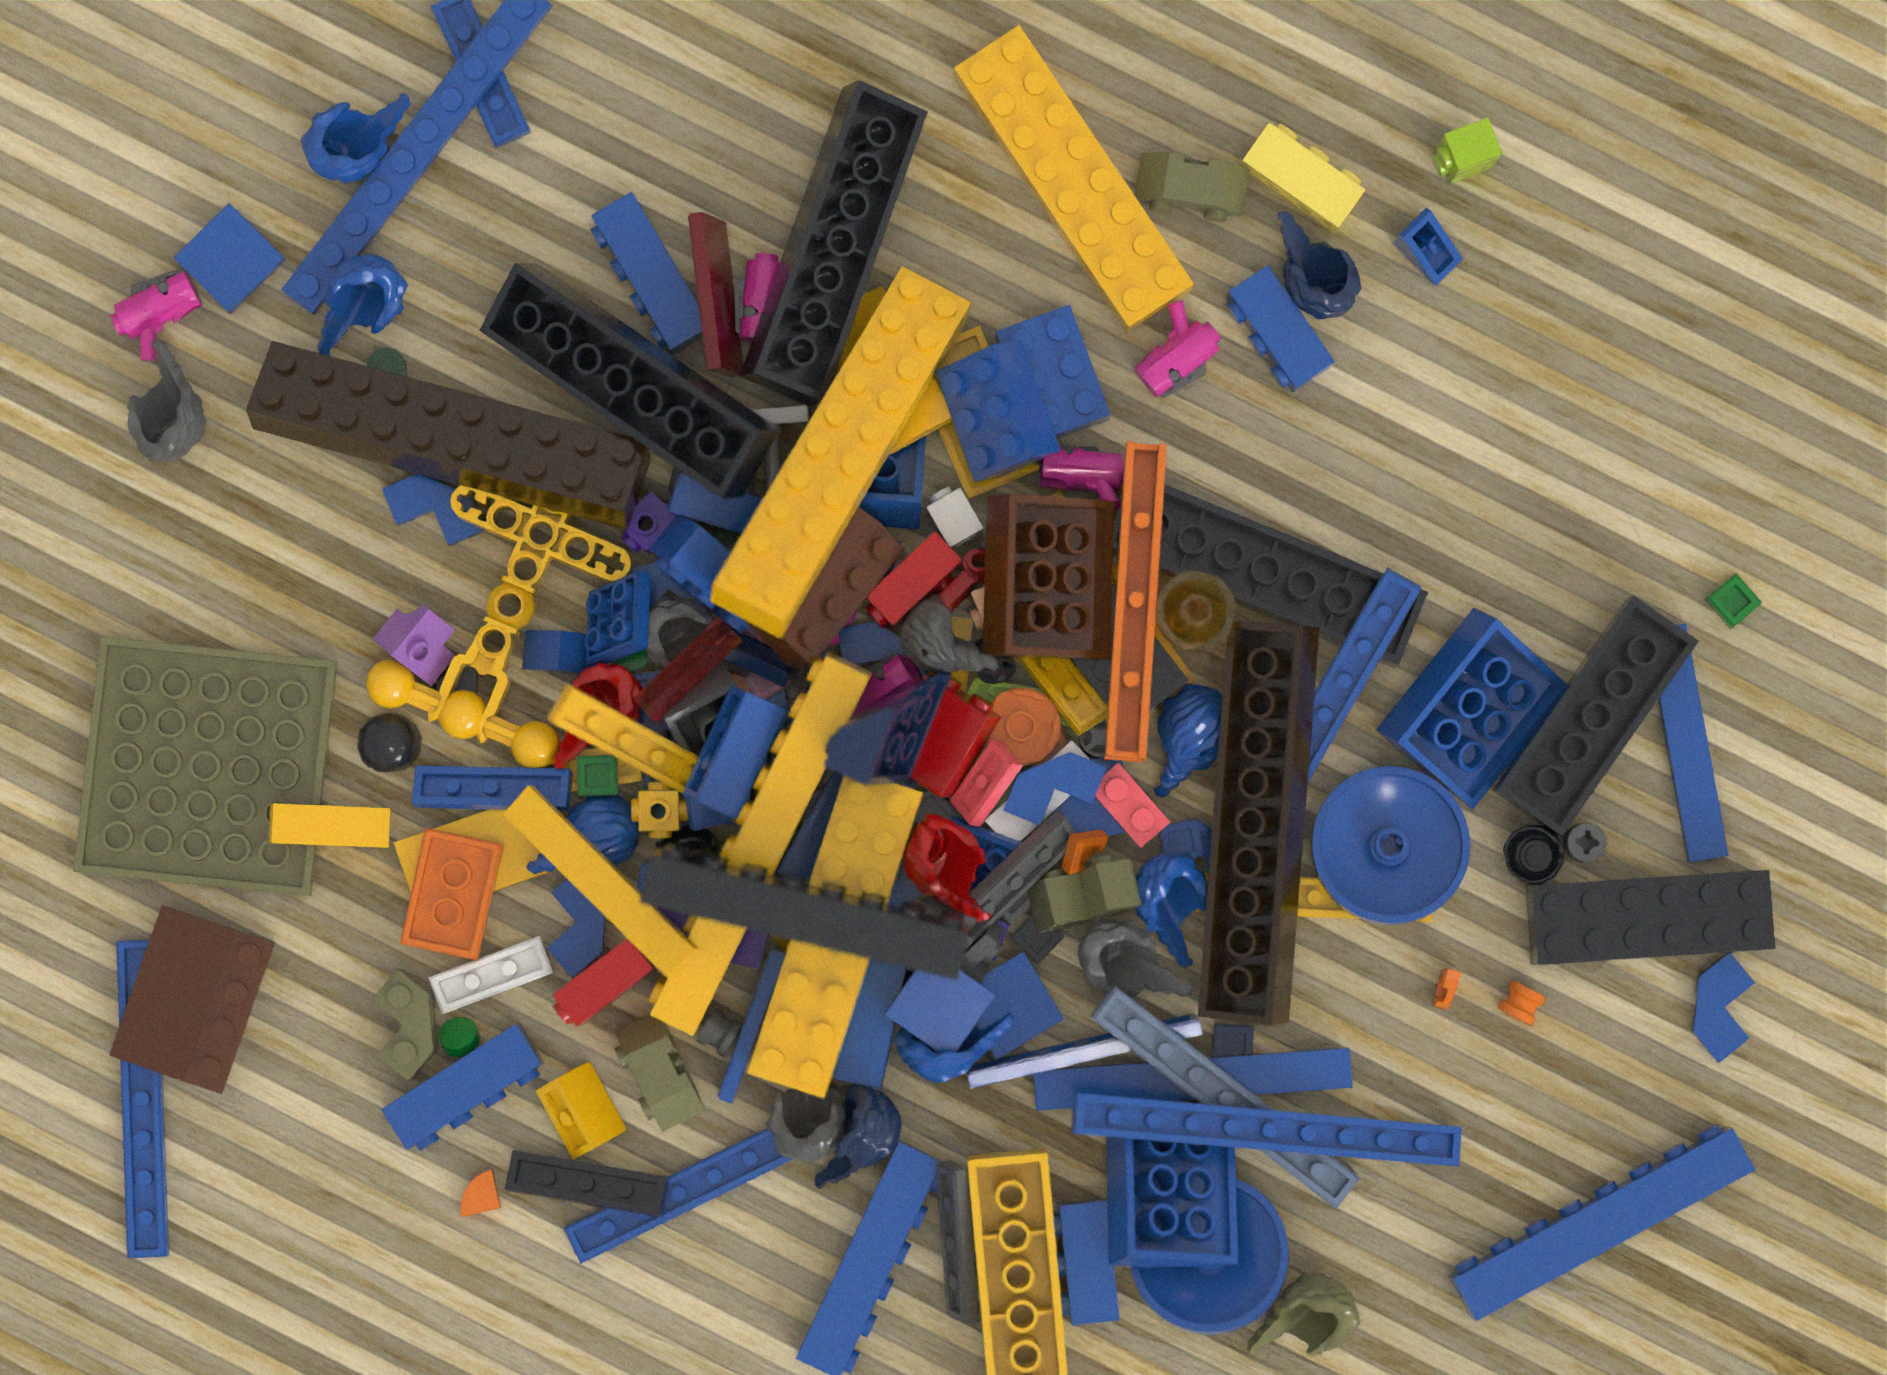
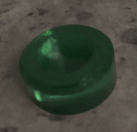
(388, 360)

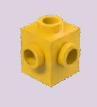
(675, 810)

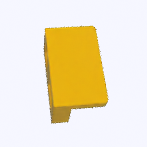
(581, 1110)

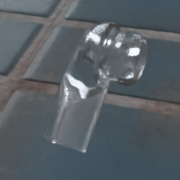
(801, 684)

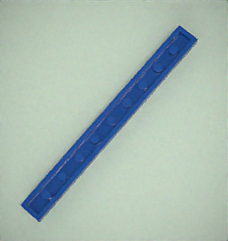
(416, 147)
(1265, 1129)

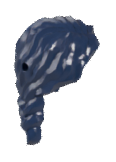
(1317, 275)
(870, 1134)

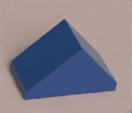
(1428, 247)
(554, 651)

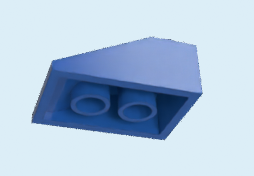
(897, 488)

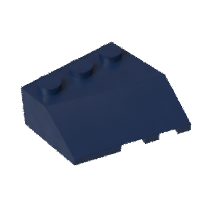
(888, 736)

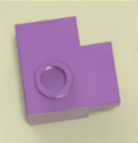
(417, 642)

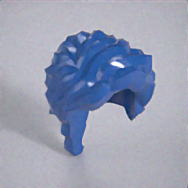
(349, 143)
(362, 293)
(1188, 734)
(606, 824)
(1168, 894)
(948, 1064)

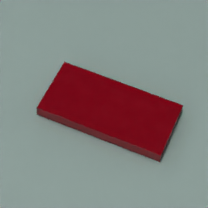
(715, 294)

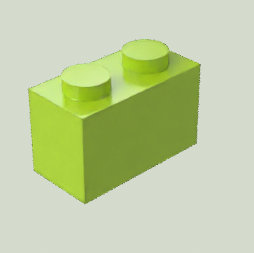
(1467, 151)

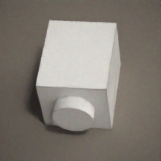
(953, 517)

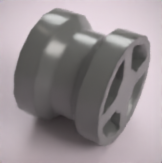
(1098, 738)
(1577, 842)
(720, 1032)

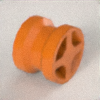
(1521, 1003)

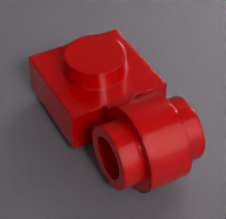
(956, 590)

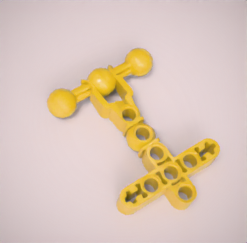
(464, 712)

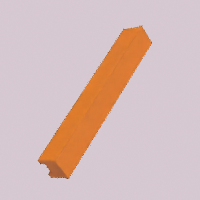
(1135, 602)

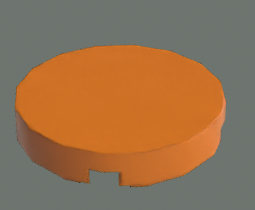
(1027, 724)

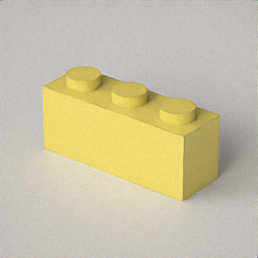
(1303, 176)

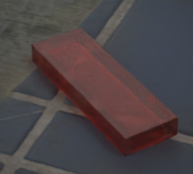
(687, 669)

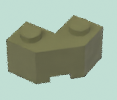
(1209, 187)
(1071, 900)
(414, 1008)
(659, 1071)

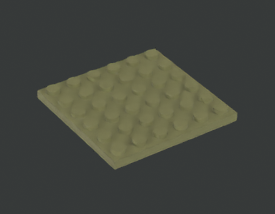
(193, 755)

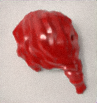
(610, 685)
(943, 863)

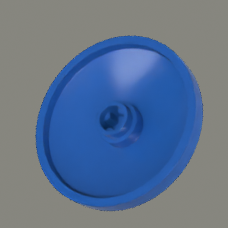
(1390, 845)
(1224, 1296)

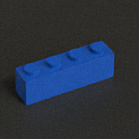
(650, 271)
(463, 1086)

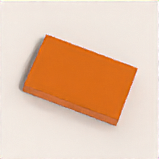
(451, 894)

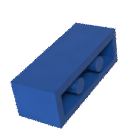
(1278, 329)
(734, 752)
(1086, 1262)

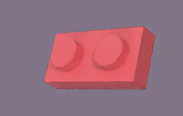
(986, 783)
(1130, 806)

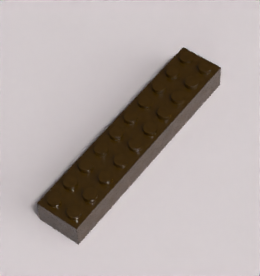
(449, 435)
(1258, 822)

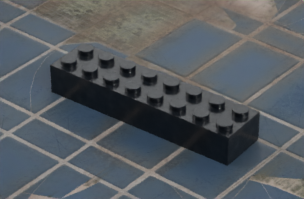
(833, 243)
(629, 380)
(1271, 570)
(806, 912)

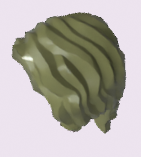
(1313, 1311)

